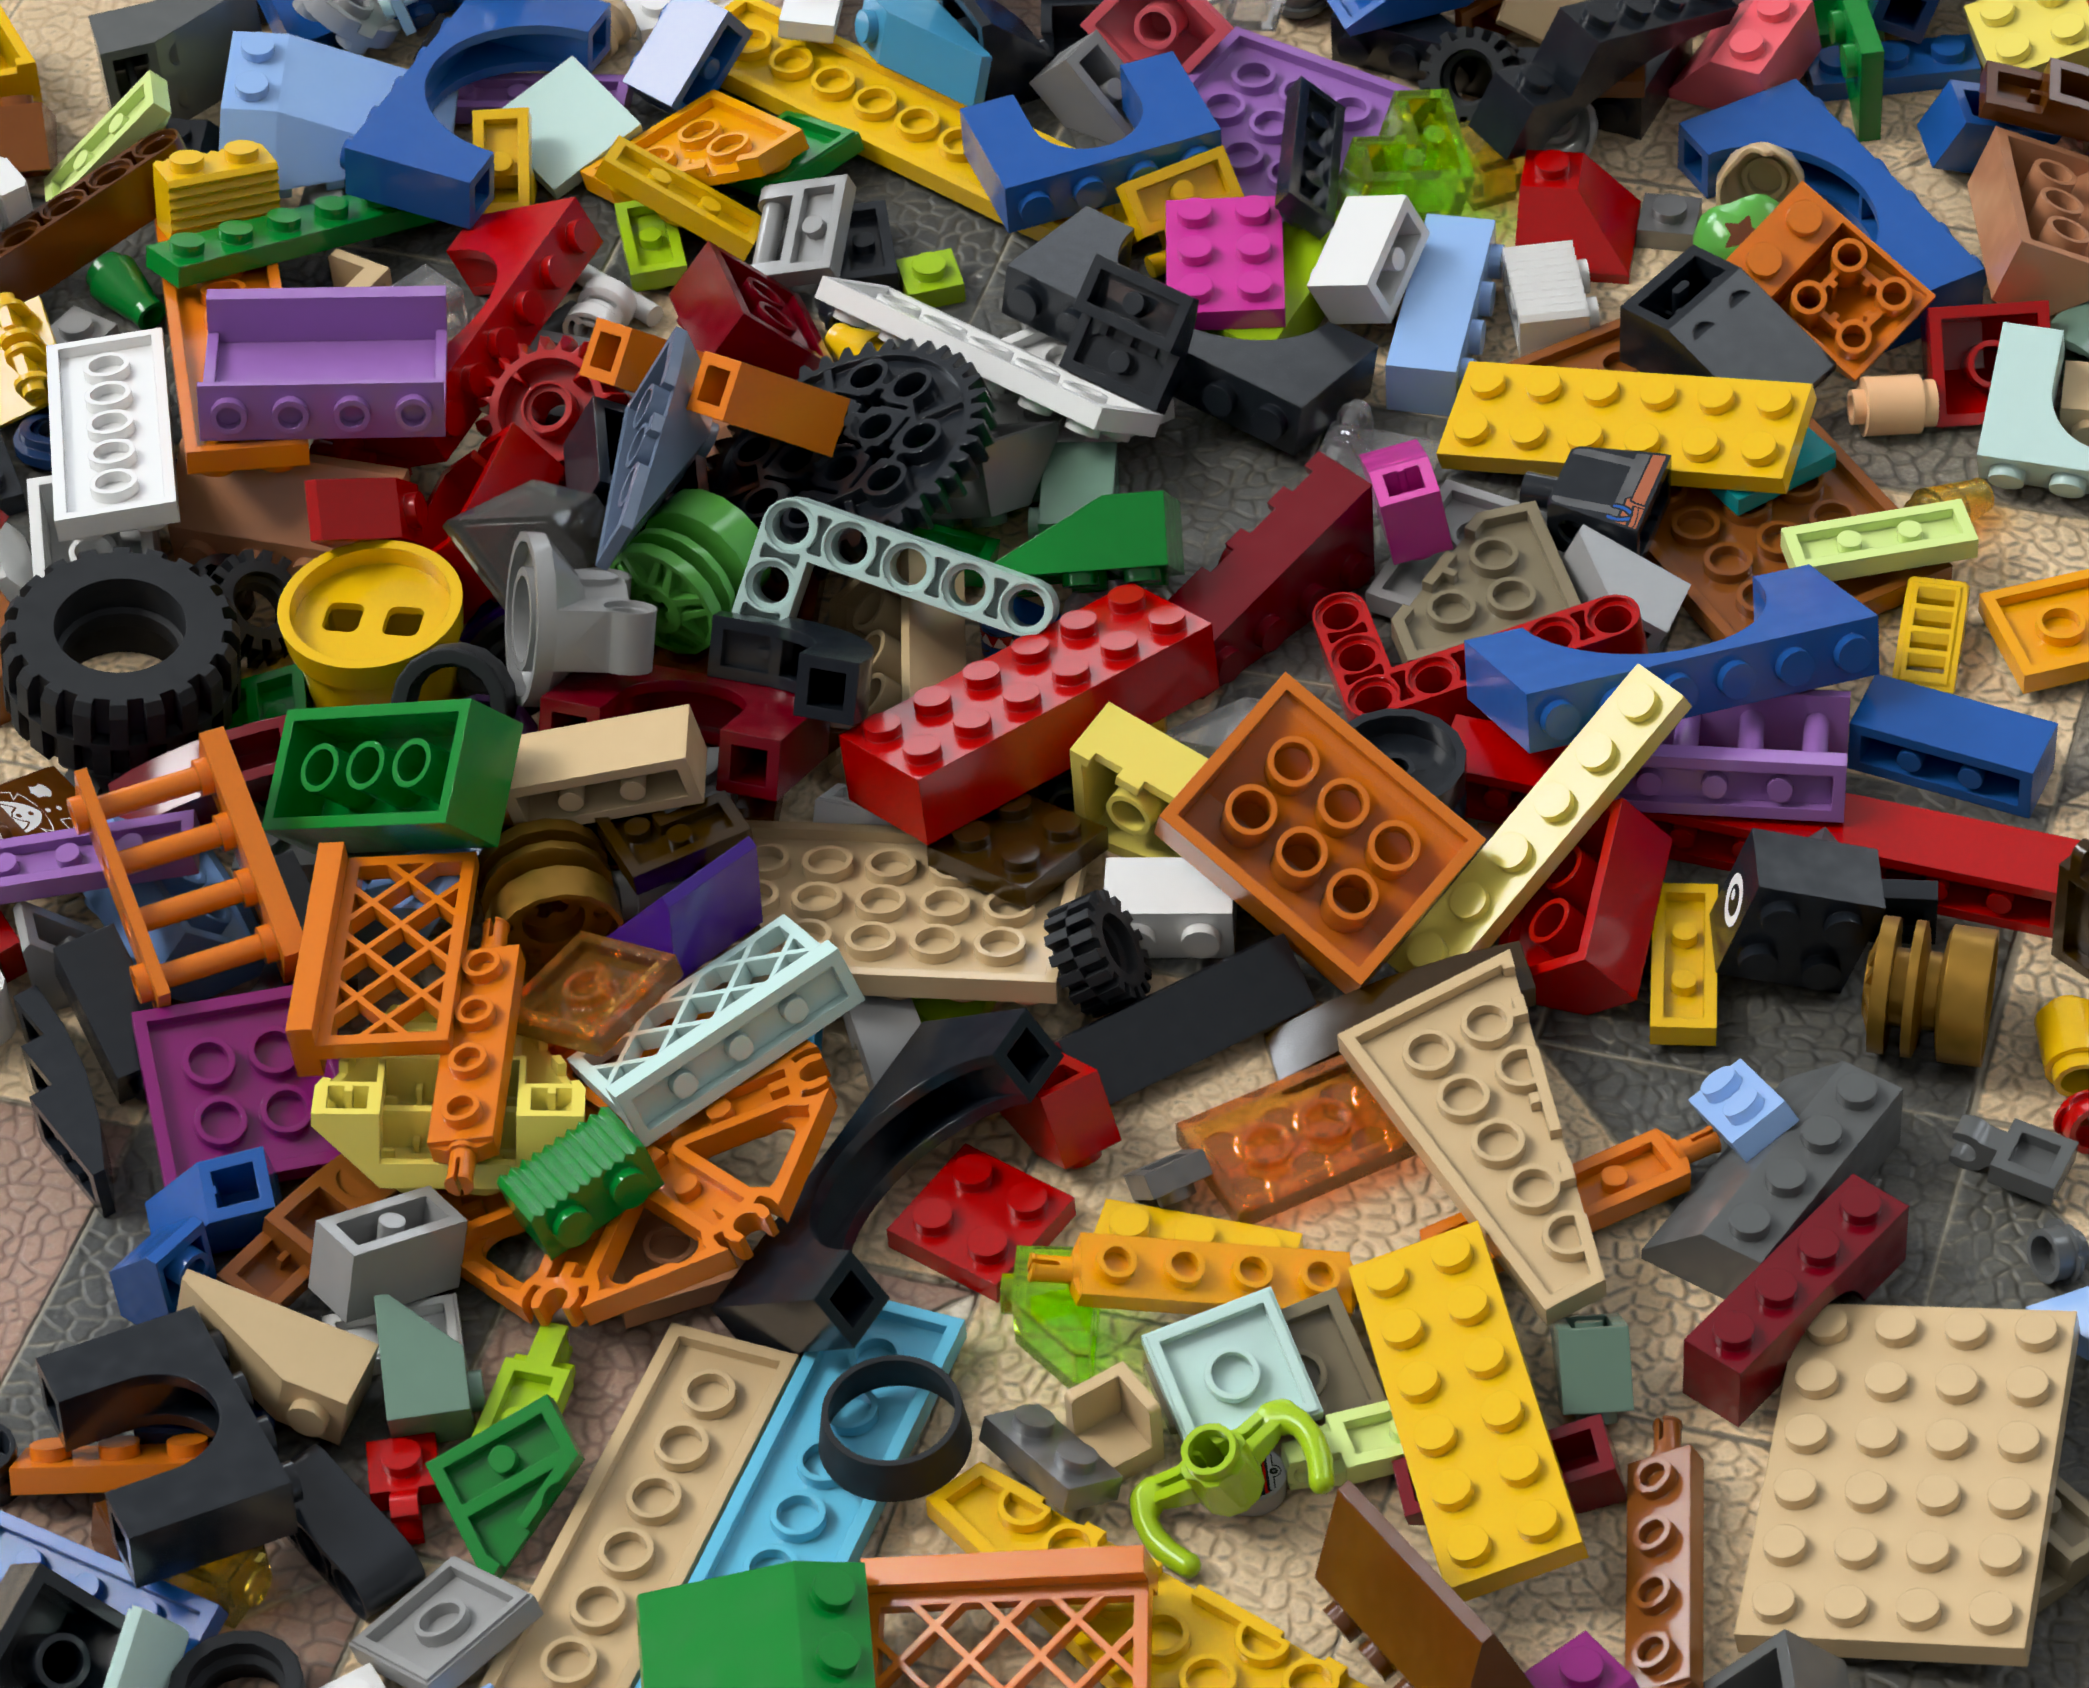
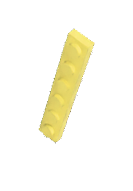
(1547, 822)

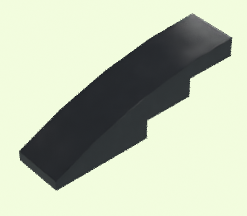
(64, 1100)

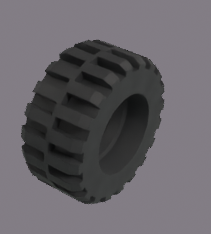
(110, 607)

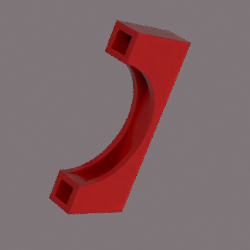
(528, 266)

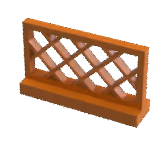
(327, 960)
(1019, 1582)

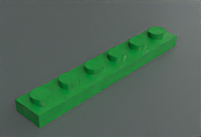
(274, 238)

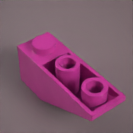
(1407, 501)

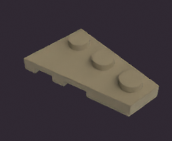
(1329, 1353)

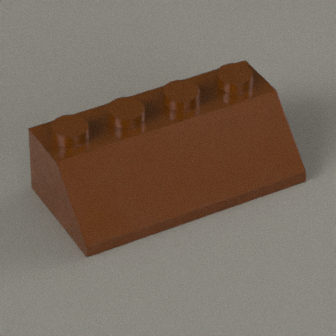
(1404, 1606)

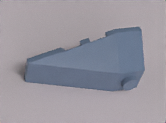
(654, 445)

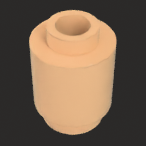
(1893, 405)

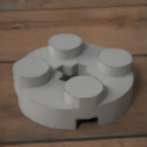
(355, 22)

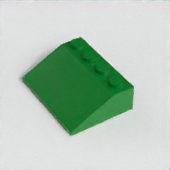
(760, 1629)

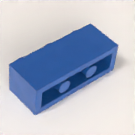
(1952, 745)

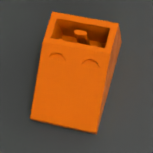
(1832, 280)

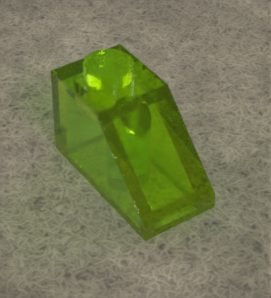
(1049, 1321)

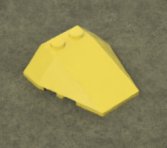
(383, 1108)

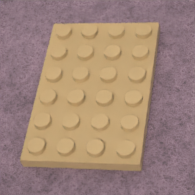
(899, 919)
(1912, 1483)

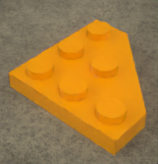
(715, 143)

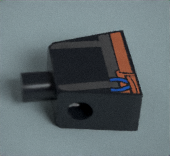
(1607, 490)

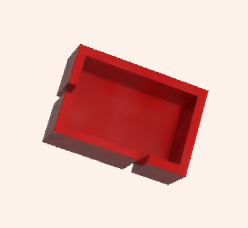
(496, 467)

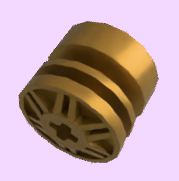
(549, 886)
(1931, 990)

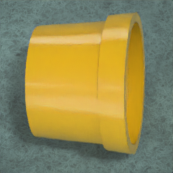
(367, 613)

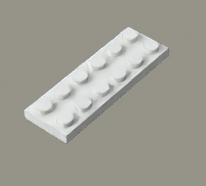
(1002, 366)
(111, 435)

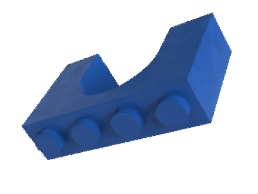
(1045, 182)

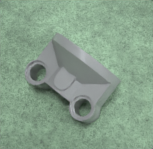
(570, 620)

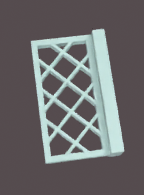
(747, 1032)

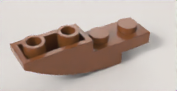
(280, 1257)

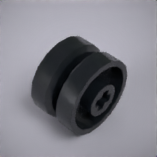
(1422, 748)

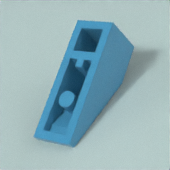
(926, 46)

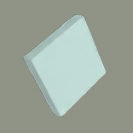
(572, 124)
(1229, 1364)

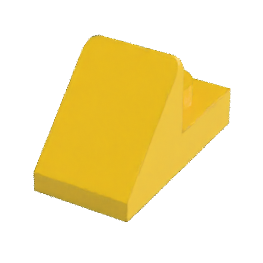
(510, 138)

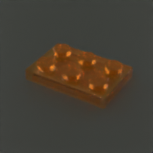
(1293, 1141)

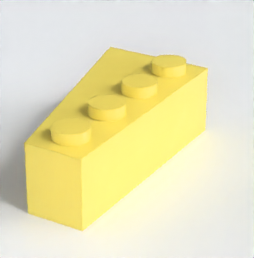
(1126, 779)

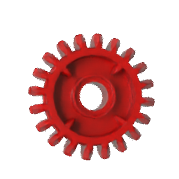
(536, 386)

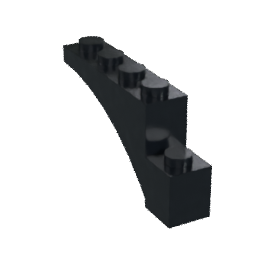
(1579, 60)

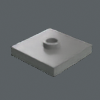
(446, 1627)

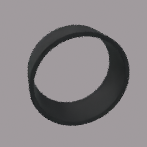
(905, 1477)

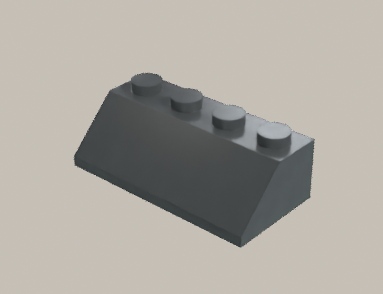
(1752, 1207)

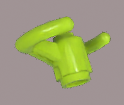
(1225, 1475)

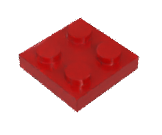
(976, 1218)

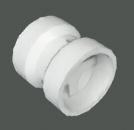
(600, 298)

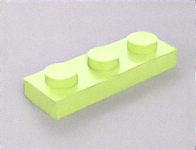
(134, 117)
(1883, 541)

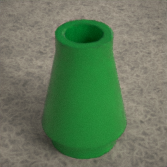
(122, 287)

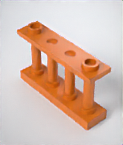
(234, 828)

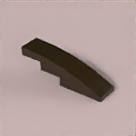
(1313, 1034)

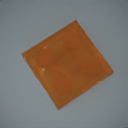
(594, 992)

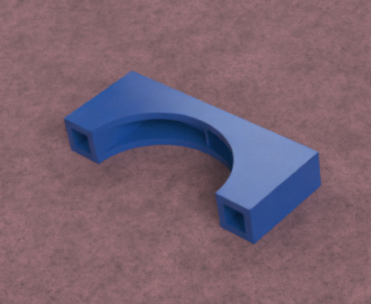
(1842, 175)

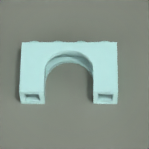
(2020, 430)

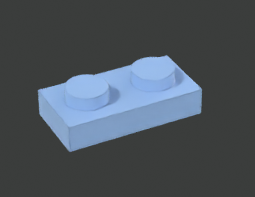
(1742, 1109)

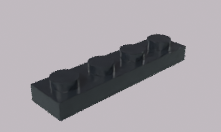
(1310, 159)

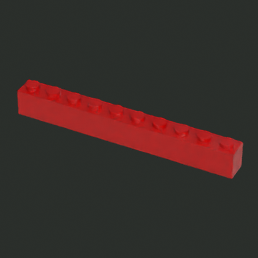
(1981, 867)

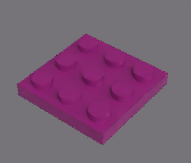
(228, 1083)

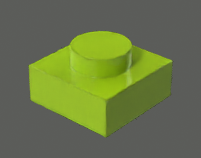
(932, 278)

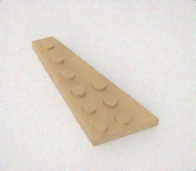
(1479, 1112)

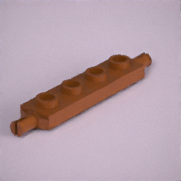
(1665, 1563)

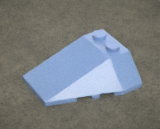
(304, 103)

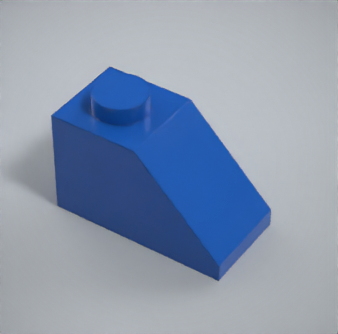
(1956, 134)

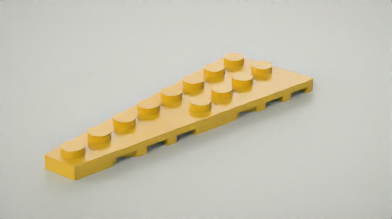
(1195, 1632)

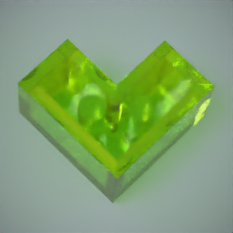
(1414, 155)

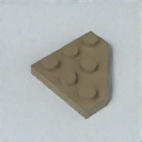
(1492, 581)

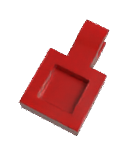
(402, 1481)

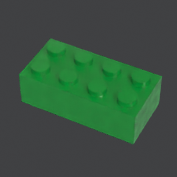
(393, 776)

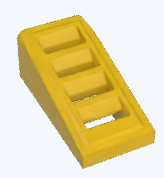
(1938, 605)

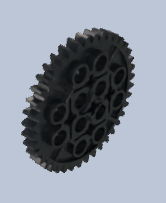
(903, 451)

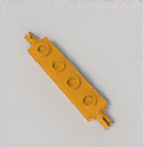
(1189, 1274)

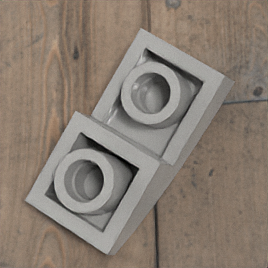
(880, 1031)

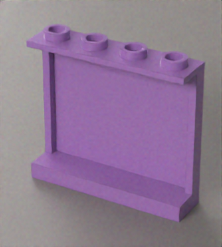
(324, 363)

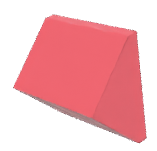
(1159, 26)

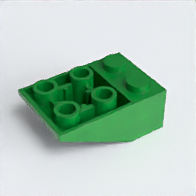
(1110, 538)

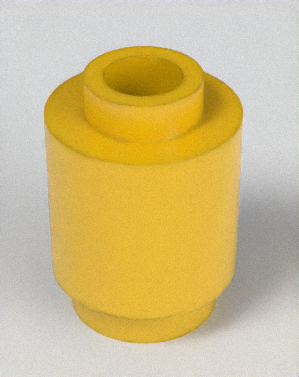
(2064, 1043)

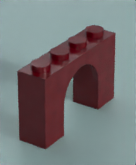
(758, 737)

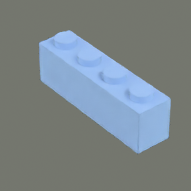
(1443, 314)

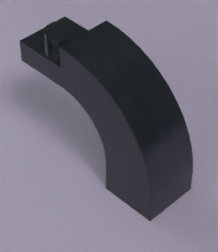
(813, 660)

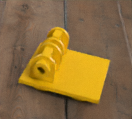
(23, 357)

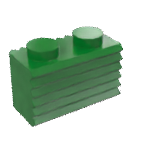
(580, 1183)

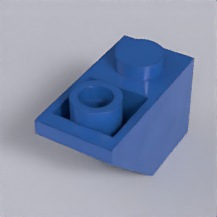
(223, 1192)
(151, 1275)

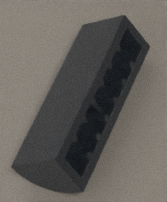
(1192, 1018)

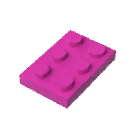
(1228, 260)

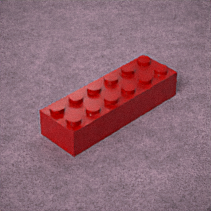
(1019, 712)

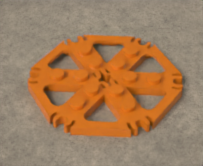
(694, 1199)

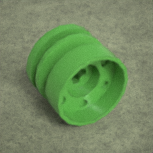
(690, 565)

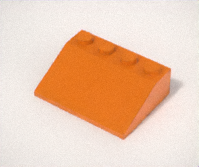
(1318, 835)

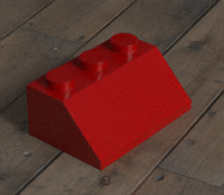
(1595, 915)

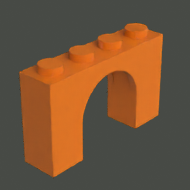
(724, 389)

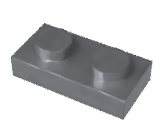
(1050, 1457)

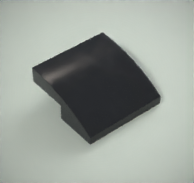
(1130, 334)

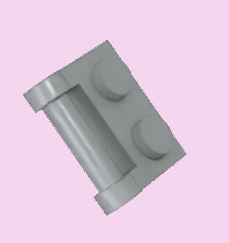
(814, 233)

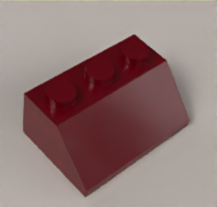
(745, 315)

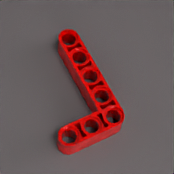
(1438, 681)

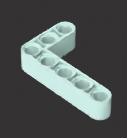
(880, 569)

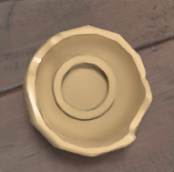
(1758, 170)

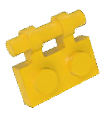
(1197, 177)

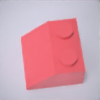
(1756, 51)

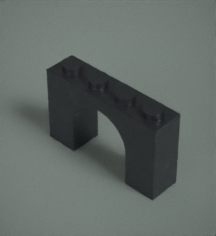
(102, 995)
(175, 1375)

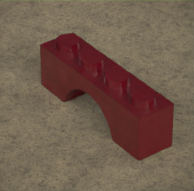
(1746, 1341)

